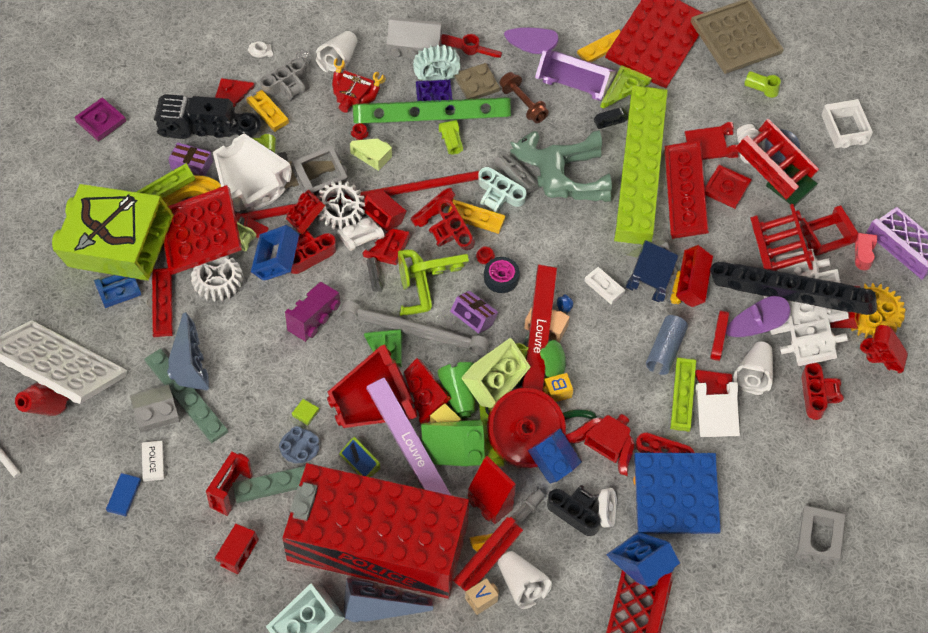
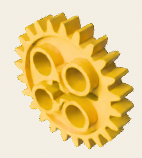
(886, 302)

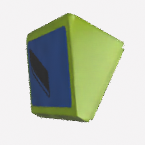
(360, 458)

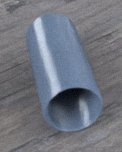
(664, 347)

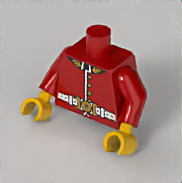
(354, 89)

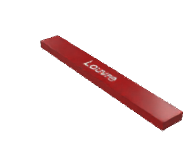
(539, 325)

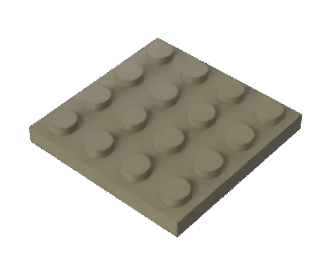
(736, 35)

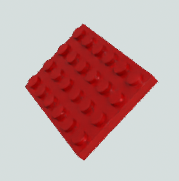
(656, 39)

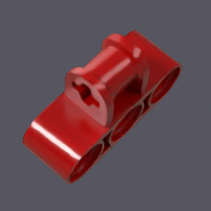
(446, 230)
(317, 247)
(885, 349)
(827, 390)

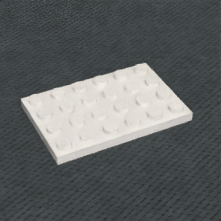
(57, 362)

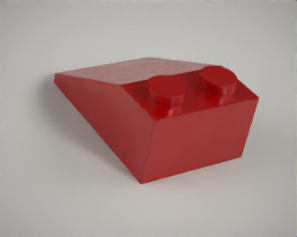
(492, 491)

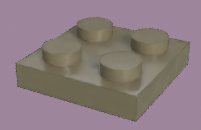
(477, 82)

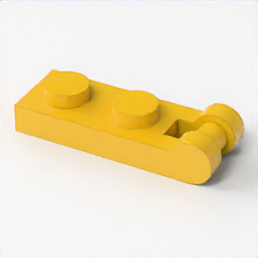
(268, 110)

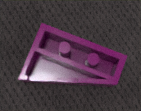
(312, 312)

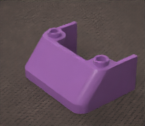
(575, 73)

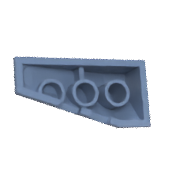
(368, 603)

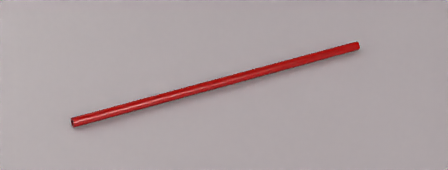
(393, 190)

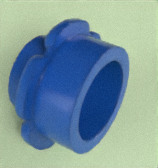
(566, 302)

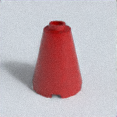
(40, 400)

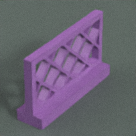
(901, 248)

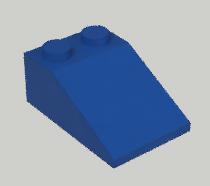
(644, 558)

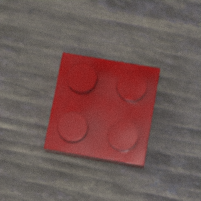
(727, 186)

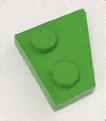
(391, 339)

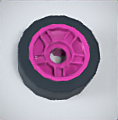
(505, 267)

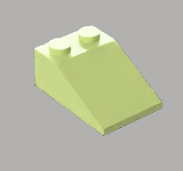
(496, 373)

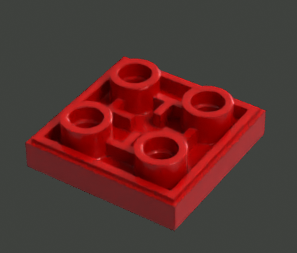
(305, 211)

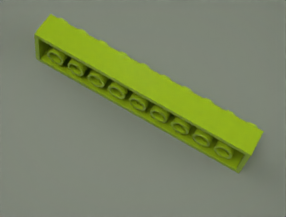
(641, 165)

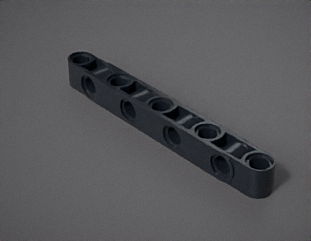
(794, 288)

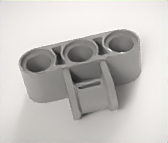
(285, 79)

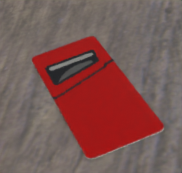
(255, 226)

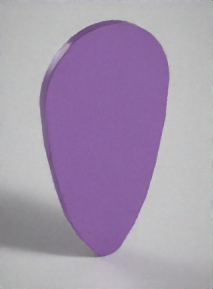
(532, 39)
(760, 317)

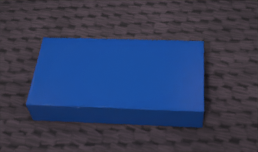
(123, 494)

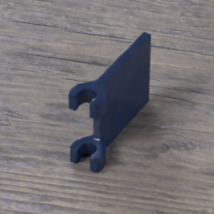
(653, 269)

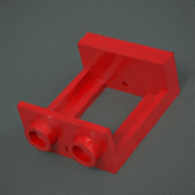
(843, 223)
(218, 498)

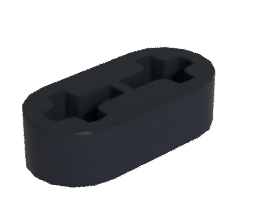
(610, 118)

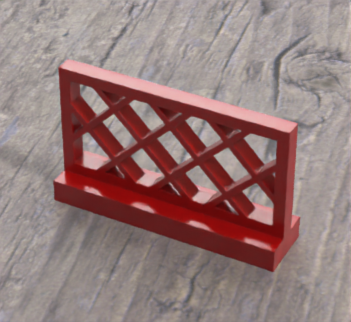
(488, 554)
(657, 609)

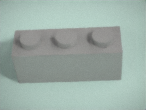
(410, 36)

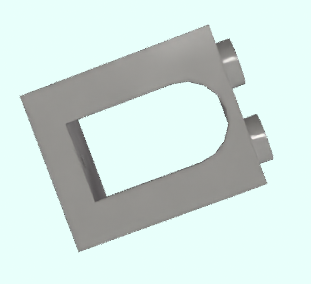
(826, 518)

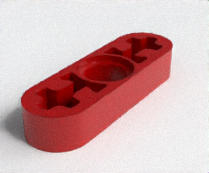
(719, 335)

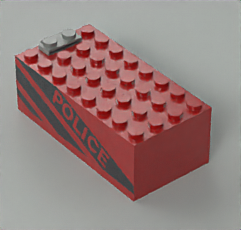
(376, 530)

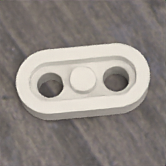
(607, 507)

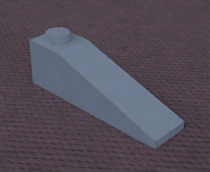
(186, 357)

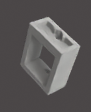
(301, 177)

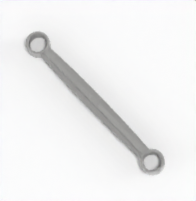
(412, 328)

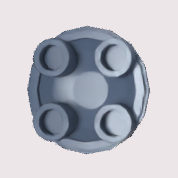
(299, 445)

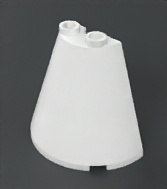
(252, 173)

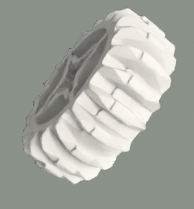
(332, 205)
(216, 282)

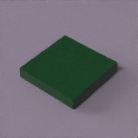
(805, 185)

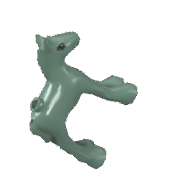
(552, 162)

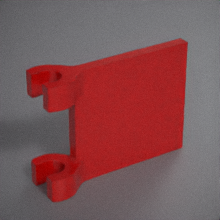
(713, 141)

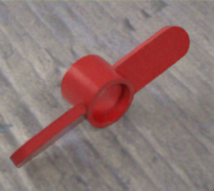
(469, 50)

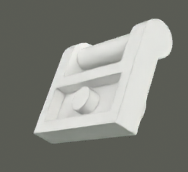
(361, 233)

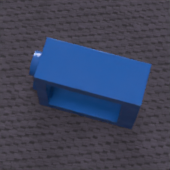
(268, 268)

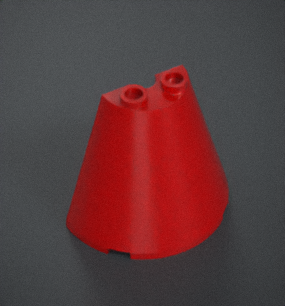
(352, 398)

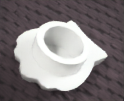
(260, 50)

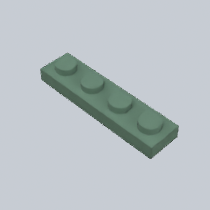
(267, 485)

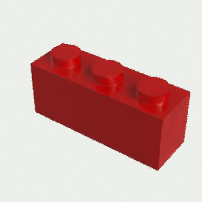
(694, 276)

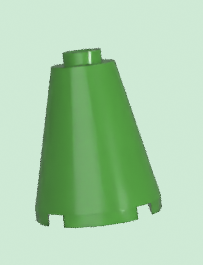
(461, 399)

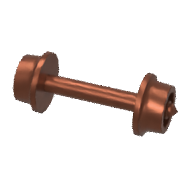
(537, 111)

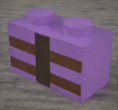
(196, 159)
(474, 311)

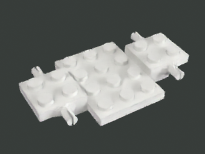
(809, 323)

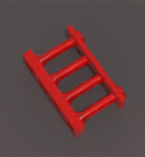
(768, 168)
(764, 240)

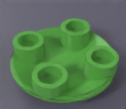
(553, 358)

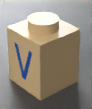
(482, 596)

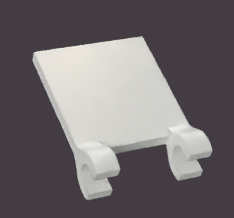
(718, 412)

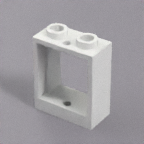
(846, 109)

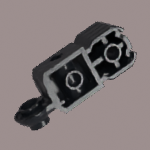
(204, 116)

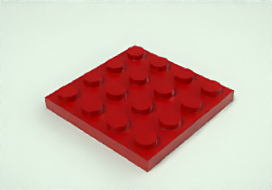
(201, 230)

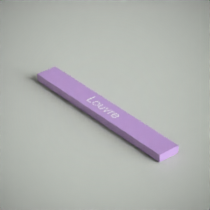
(406, 437)

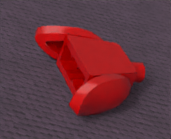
(607, 437)

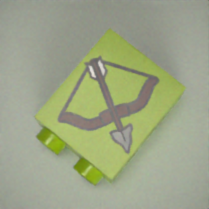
(112, 231)

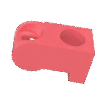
(863, 250)

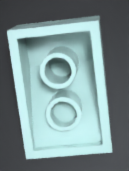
(308, 613)

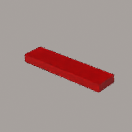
(162, 303)

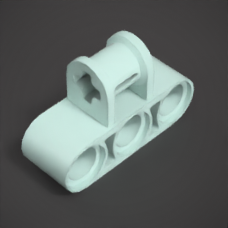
(496, 197)

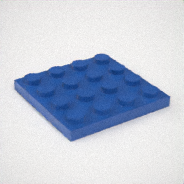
(676, 493)

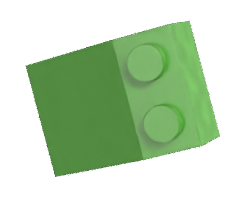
(454, 442)

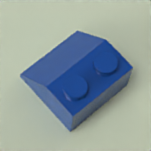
(555, 456)

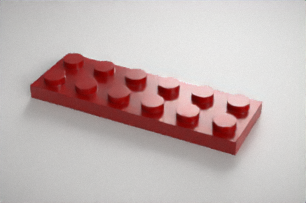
(686, 189)

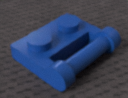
(116, 292)

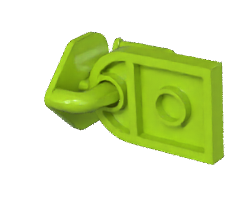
(419, 270)

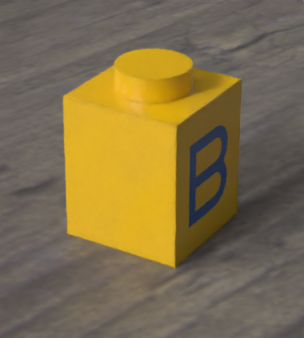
(558, 387)

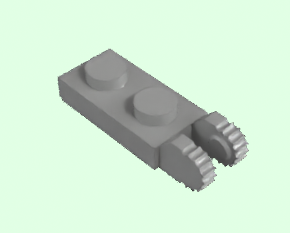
(516, 172)

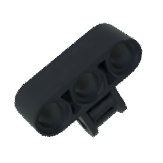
(580, 502)

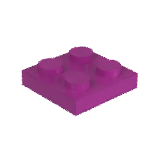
(100, 119)

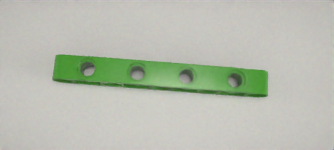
(431, 110)

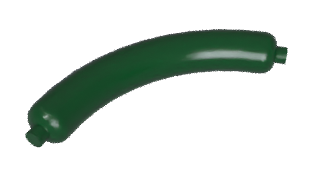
(579, 413)

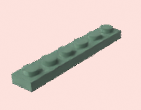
(187, 398)

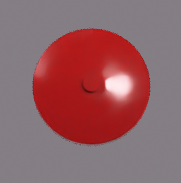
(520, 422)

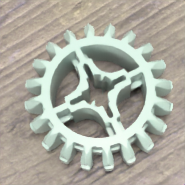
(436, 63)

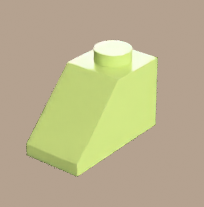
(372, 152)

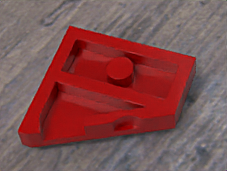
(233, 90)

